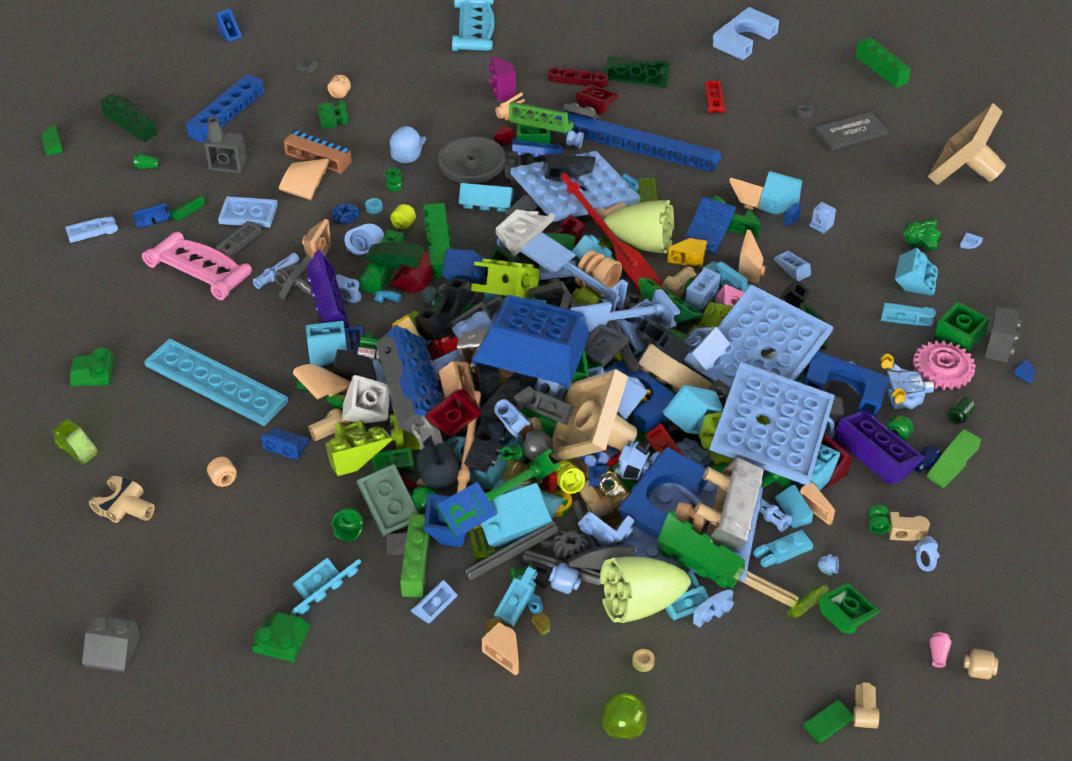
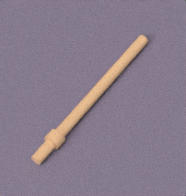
(464, 474)

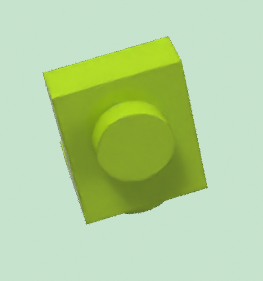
(346, 431)

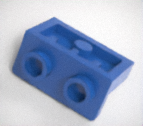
(284, 443)

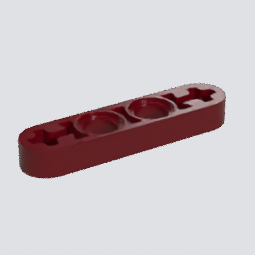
(560, 75)

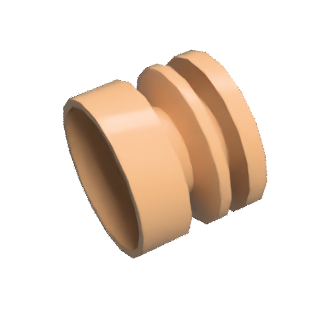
(601, 269)

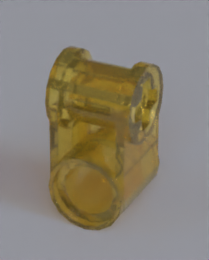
(514, 468)
(617, 492)

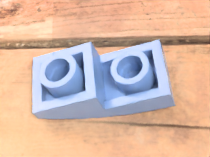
(715, 606)

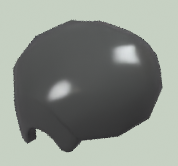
(536, 443)

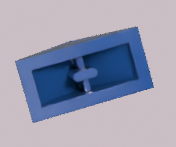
(227, 26)

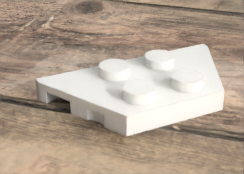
(521, 229)

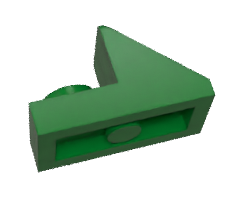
(741, 224)

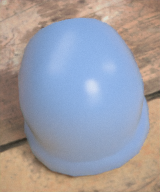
(406, 144)

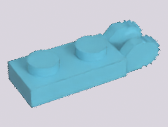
(908, 314)
(783, 548)

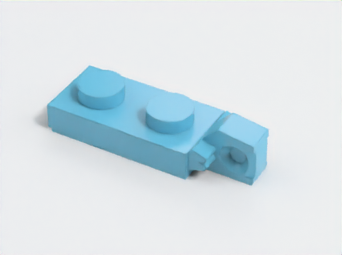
(516, 597)

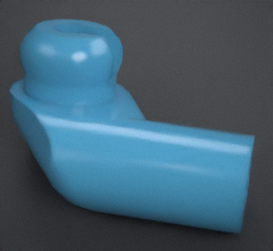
(633, 183)
(388, 294)
(535, 604)

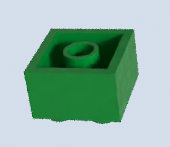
(962, 327)

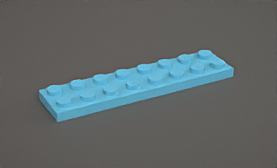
(216, 382)

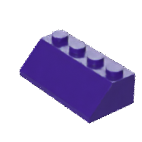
(326, 290)
(877, 446)

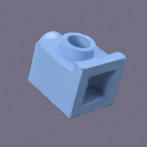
(823, 217)

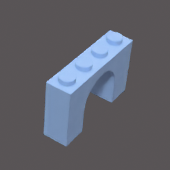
(749, 20)

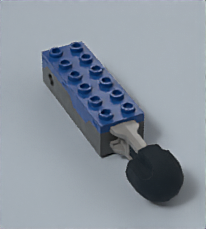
(413, 395)

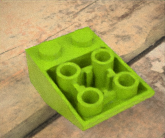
(353, 452)

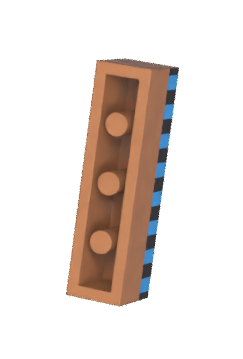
(312, 148)

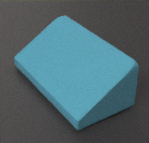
(793, 504)

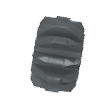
(569, 544)

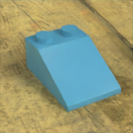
(516, 516)

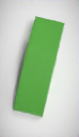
(954, 458)

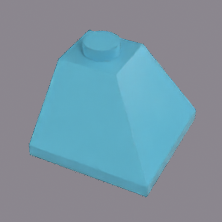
(780, 193)

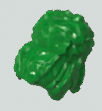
(922, 234)

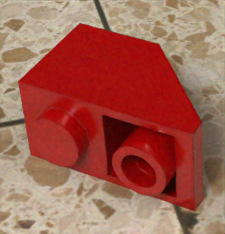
(443, 346)

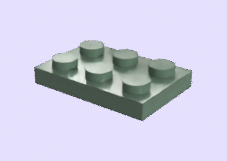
(387, 499)

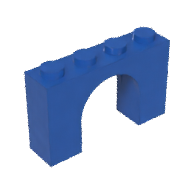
(868, 383)
(650, 413)
(668, 468)

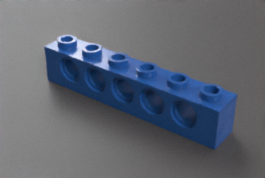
(226, 106)

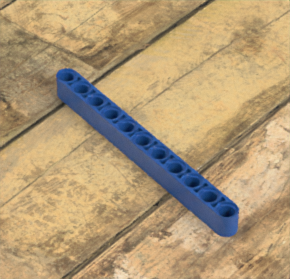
(644, 143)

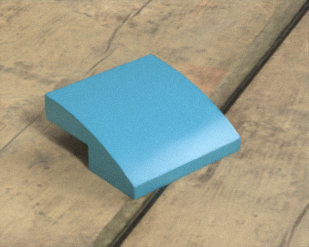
(689, 600)

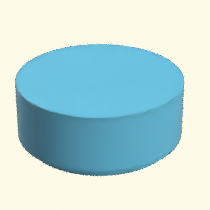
(373, 206)

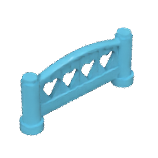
(465, 40)

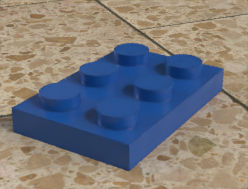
(536, 148)
(711, 223)

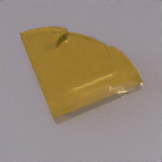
(542, 622)
(491, 623)

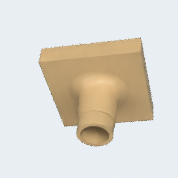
(970, 148)
(594, 418)

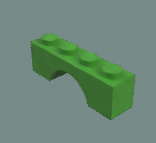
(415, 554)

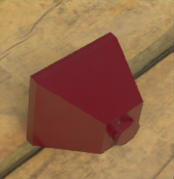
(413, 279)
(454, 412)

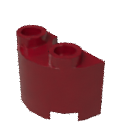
(571, 227)

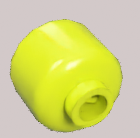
(403, 216)

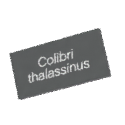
(851, 130)

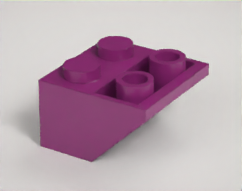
(502, 79)

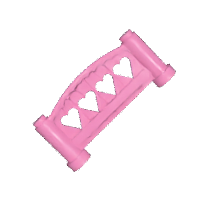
(221, 283)

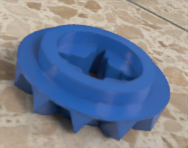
(348, 217)

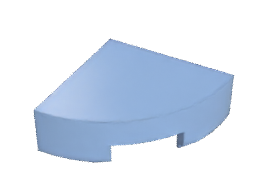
(970, 241)

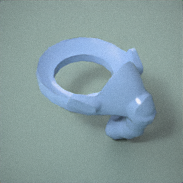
(930, 546)

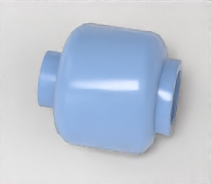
(564, 578)

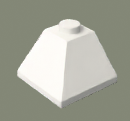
(366, 401)

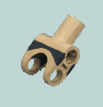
(124, 500)

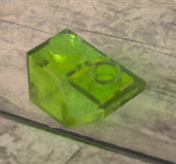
(74, 441)

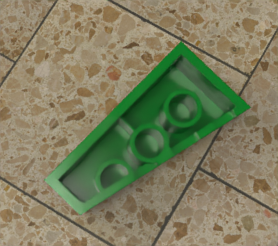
(437, 236)

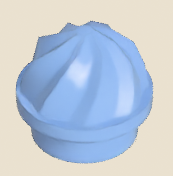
(829, 564)

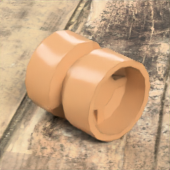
(685, 512)

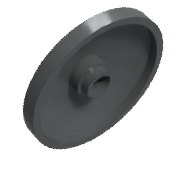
(471, 159)

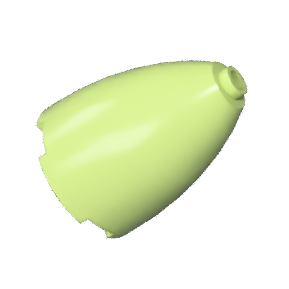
(644, 225)
(640, 587)

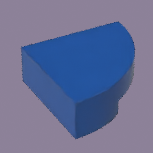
(1025, 371)

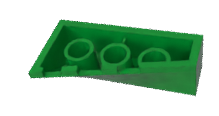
(883, 62)
(377, 275)
(699, 552)

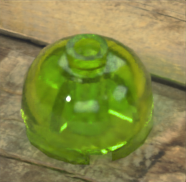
(624, 716)

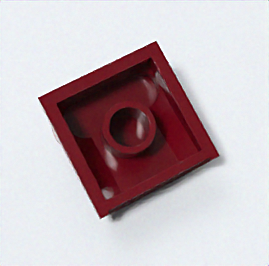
(595, 98)

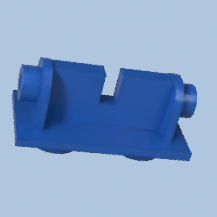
(143, 216)

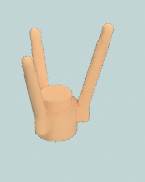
(503, 110)

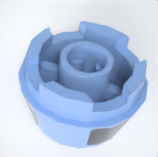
(633, 461)

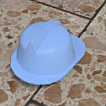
(361, 238)

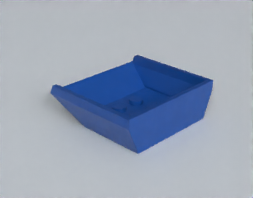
(534, 340)

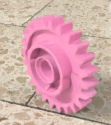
(944, 365)

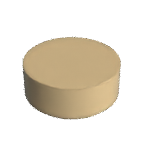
(643, 660)

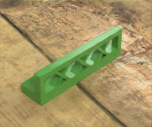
(537, 120)

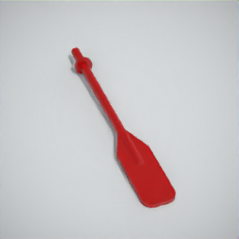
(631, 260)

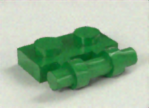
(328, 116)

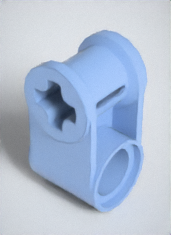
(348, 289)
(513, 418)

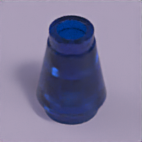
(931, 455)

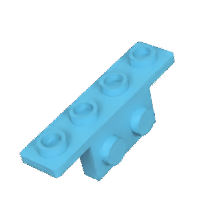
(729, 276)
(318, 581)

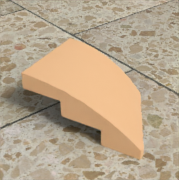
(304, 177)
(321, 381)

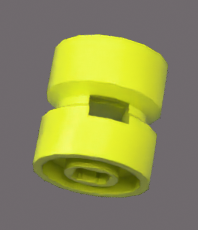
(569, 477)

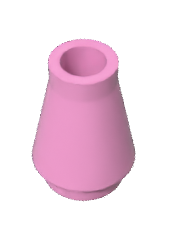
(940, 646)

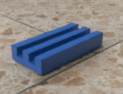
(353, 330)

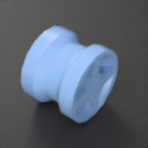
(574, 139)

